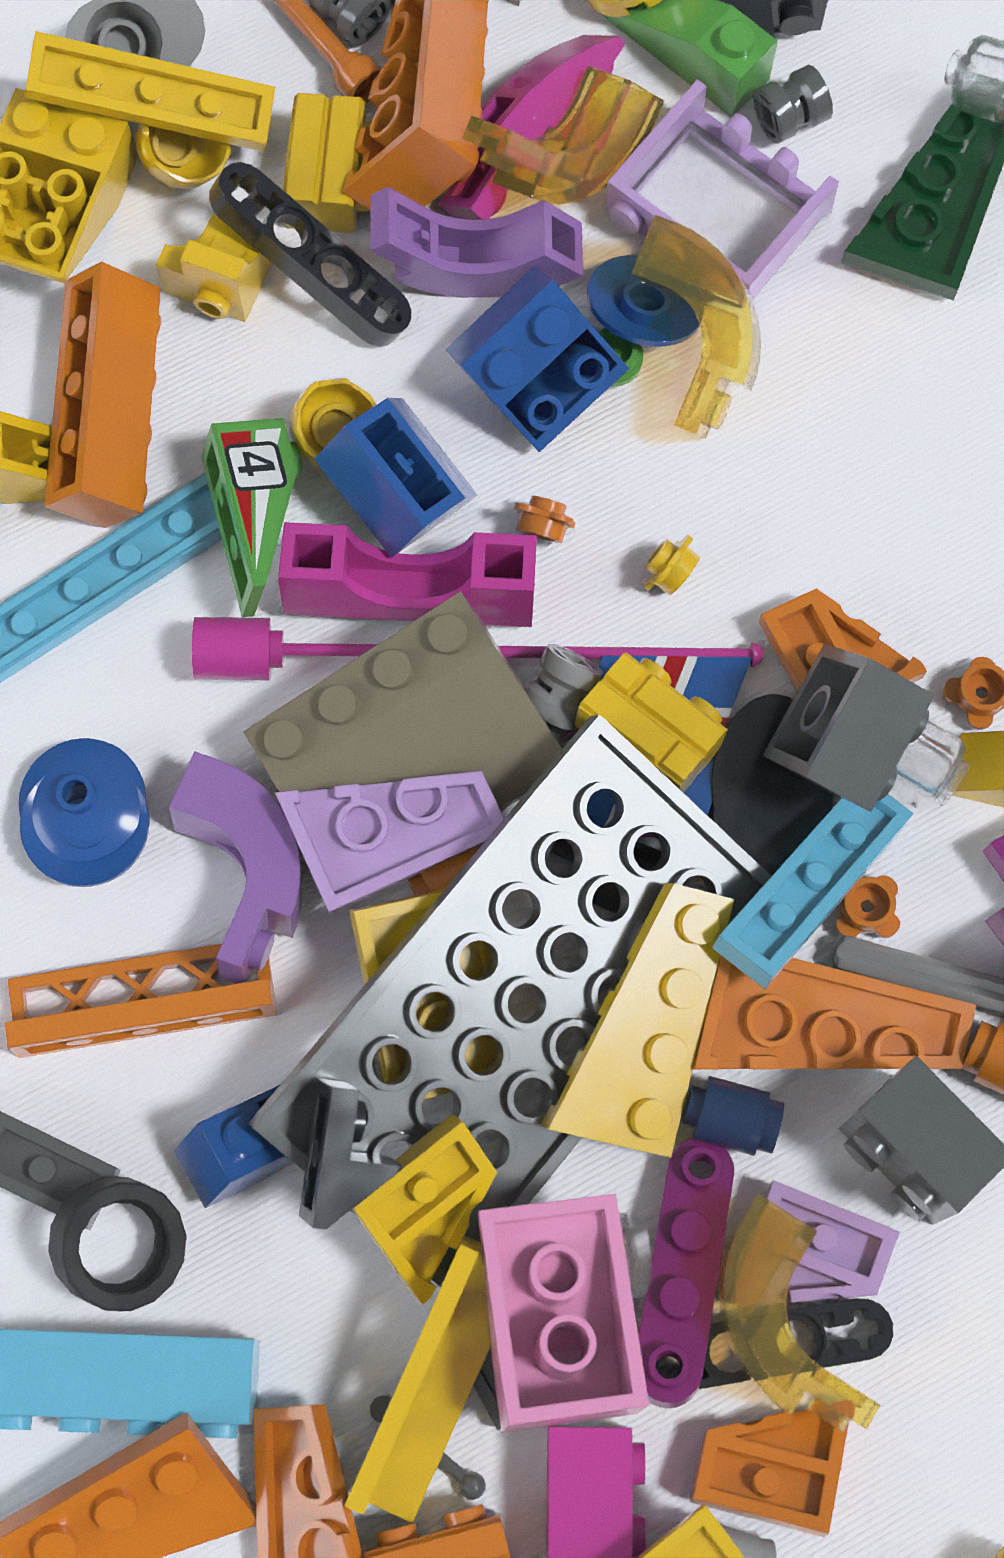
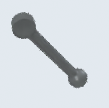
(471, 1484)

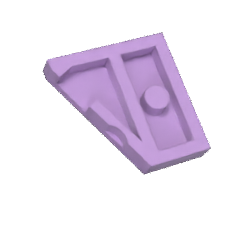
(844, 1256)

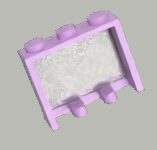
(719, 188)

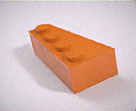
(423, 101)

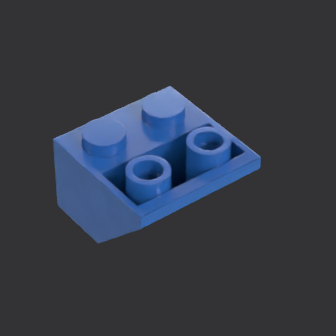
(537, 358)
(394, 474)

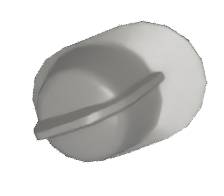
(148, 28)

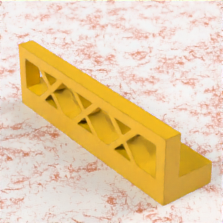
(149, 91)
(428, 1393)

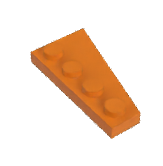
(828, 1021)
(300, 1486)
(136, 1504)

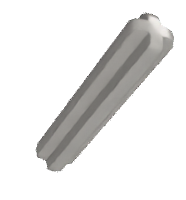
(920, 973)

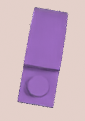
(473, 255)
(246, 822)

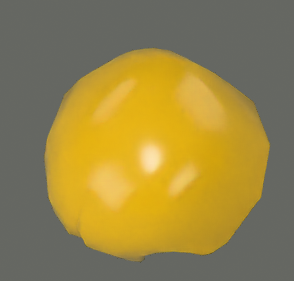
(180, 158)
(323, 412)

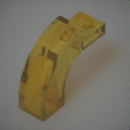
(582, 151)
(696, 271)
(755, 1319)

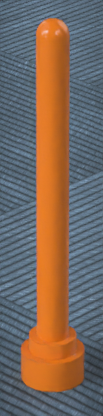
(351, 70)

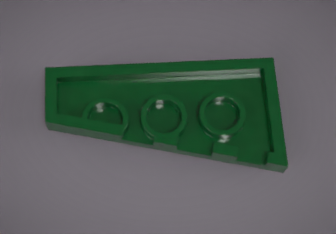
(935, 209)

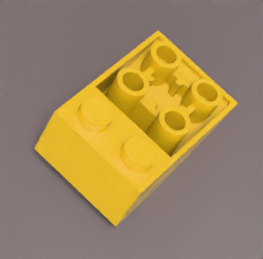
(58, 183)

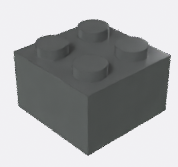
(850, 726)
(924, 1143)

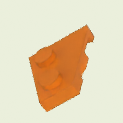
(814, 619)
(773, 1470)

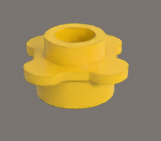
(671, 565)

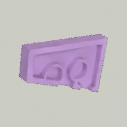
(387, 832)

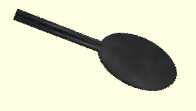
(757, 799)

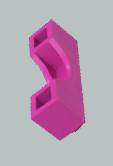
(339, 575)

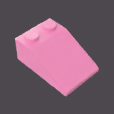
(560, 1313)

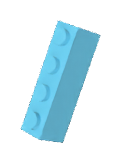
(128, 1379)

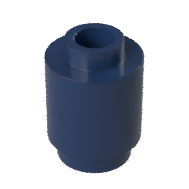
(734, 1116)

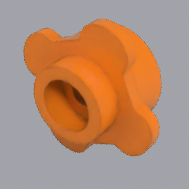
(543, 518)
(962, 691)
(881, 920)

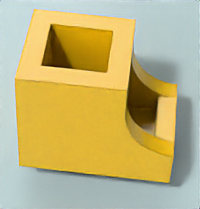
(214, 272)

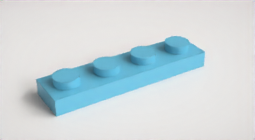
(809, 887)

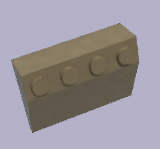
(413, 708)

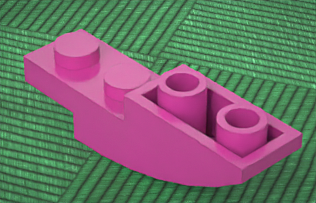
(530, 105)

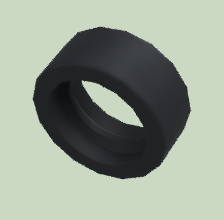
(161, 1266)

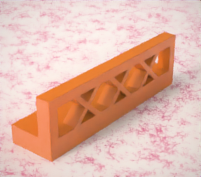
(137, 1016)

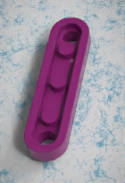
(685, 1271)

